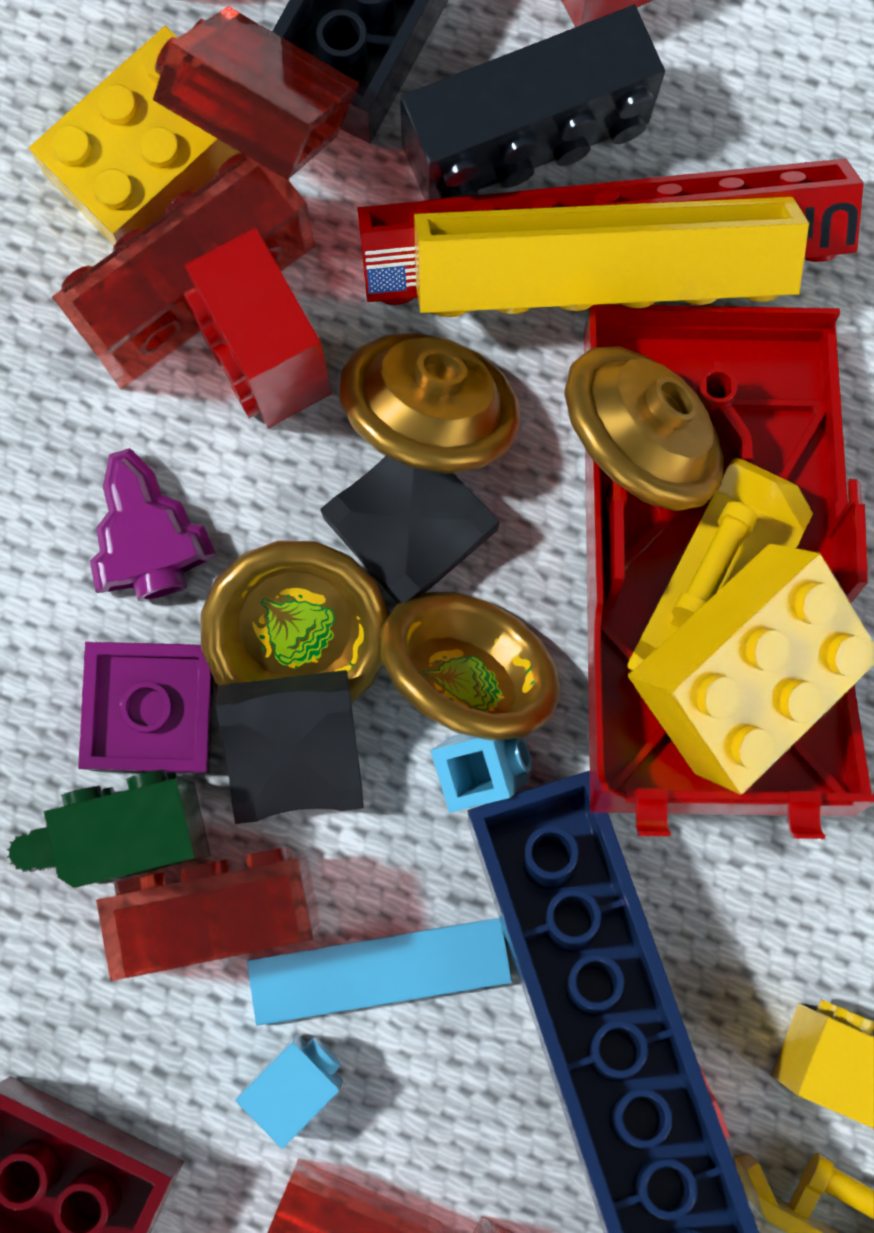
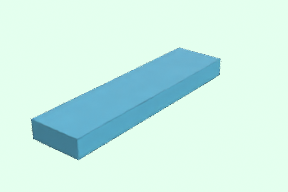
(378, 971)

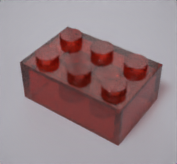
(208, 914)

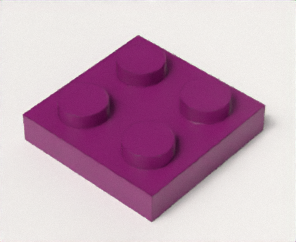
(145, 708)

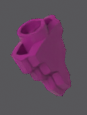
(144, 535)

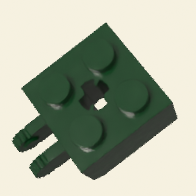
(118, 834)

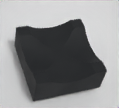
(409, 525)
(290, 745)

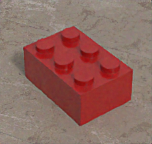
(257, 329)

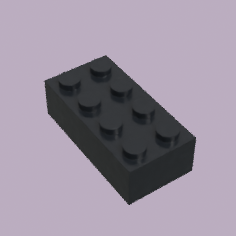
(365, 41)
(532, 107)

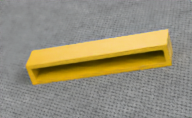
(609, 255)

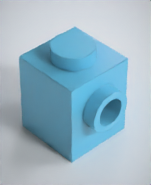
(480, 770)
(292, 1089)

